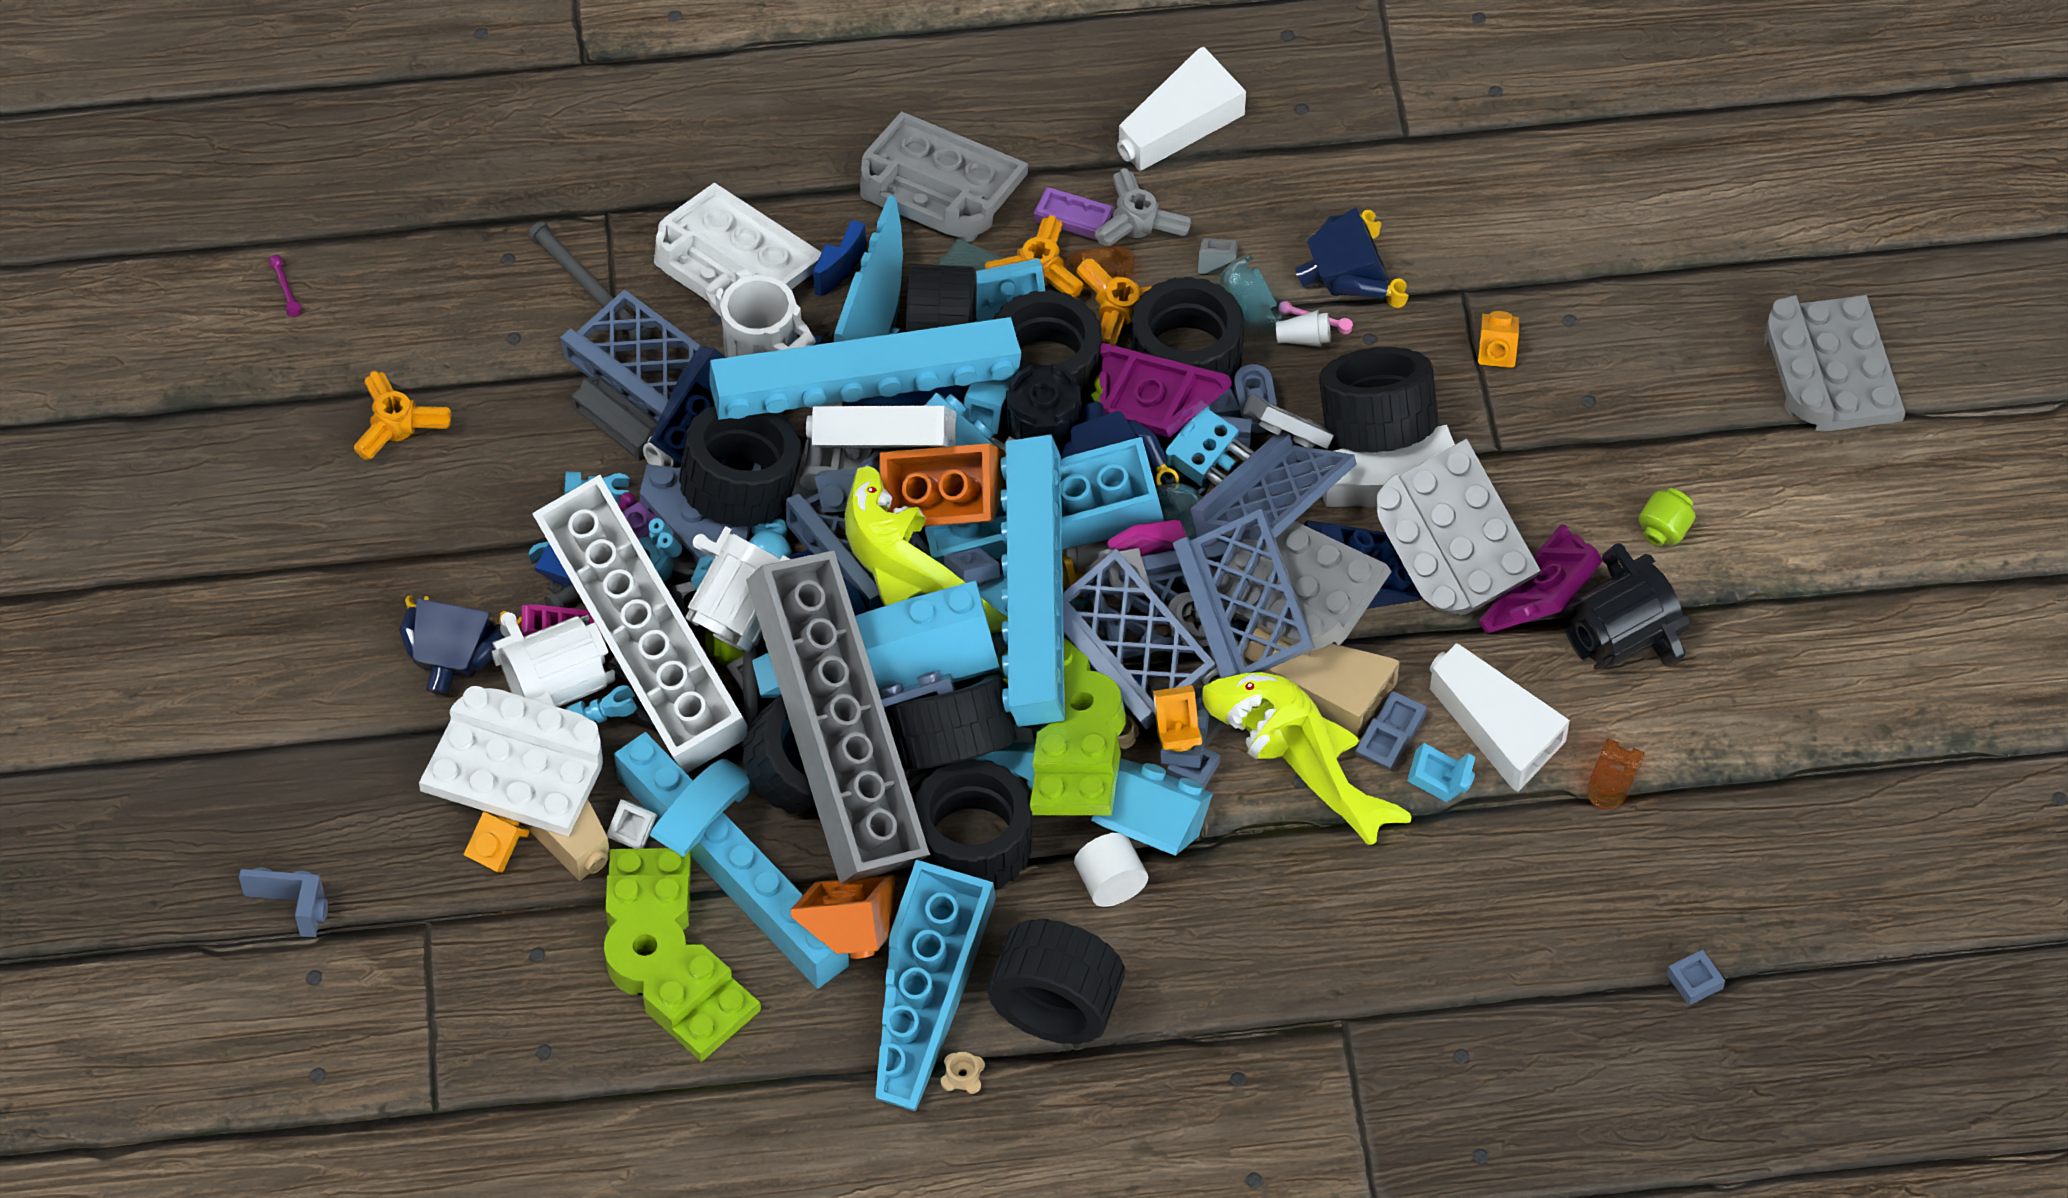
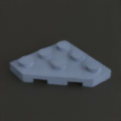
(662, 495)

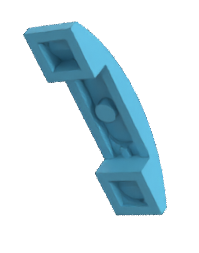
(700, 805)

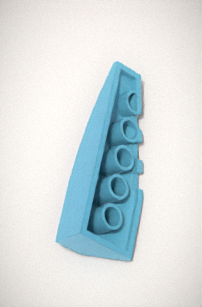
(875, 290)
(1100, 498)
(917, 637)
(1146, 800)
(926, 974)

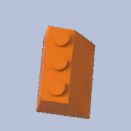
(946, 482)
(849, 915)

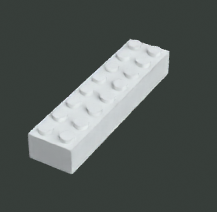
(642, 624)

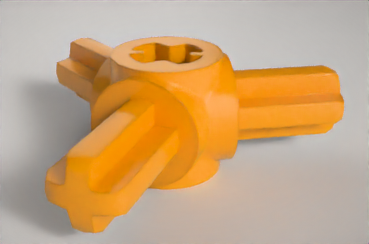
(1046, 249)
(1114, 295)
(395, 417)

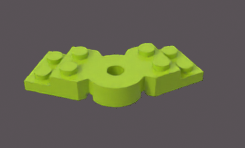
(1080, 756)
(680, 983)

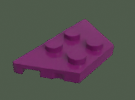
(1156, 389)
(1565, 567)

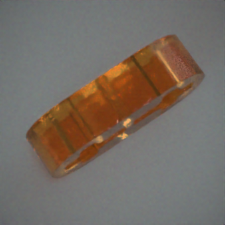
(1104, 258)

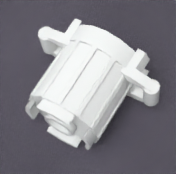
(757, 314)
(723, 595)
(554, 662)

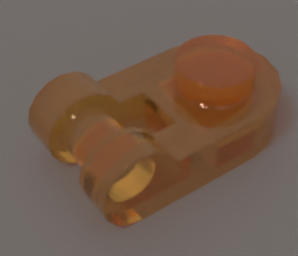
(1610, 786)

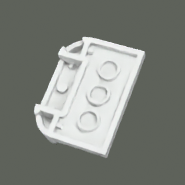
(726, 235)
(516, 759)

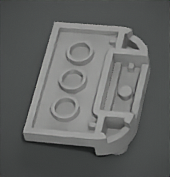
(938, 177)
(1833, 363)
(1454, 532)
(1328, 579)

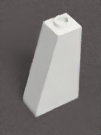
(1181, 111)
(882, 427)
(1373, 470)
(1498, 715)

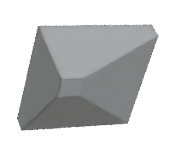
(1216, 253)

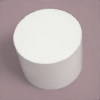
(1111, 869)

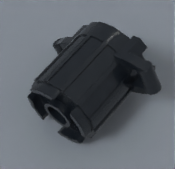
(1042, 404)
(1627, 613)

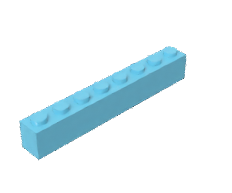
(864, 368)
(1033, 581)
(731, 861)

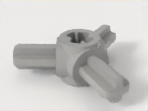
(1137, 214)

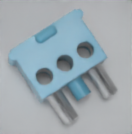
(1196, 439)

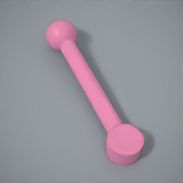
(1344, 325)

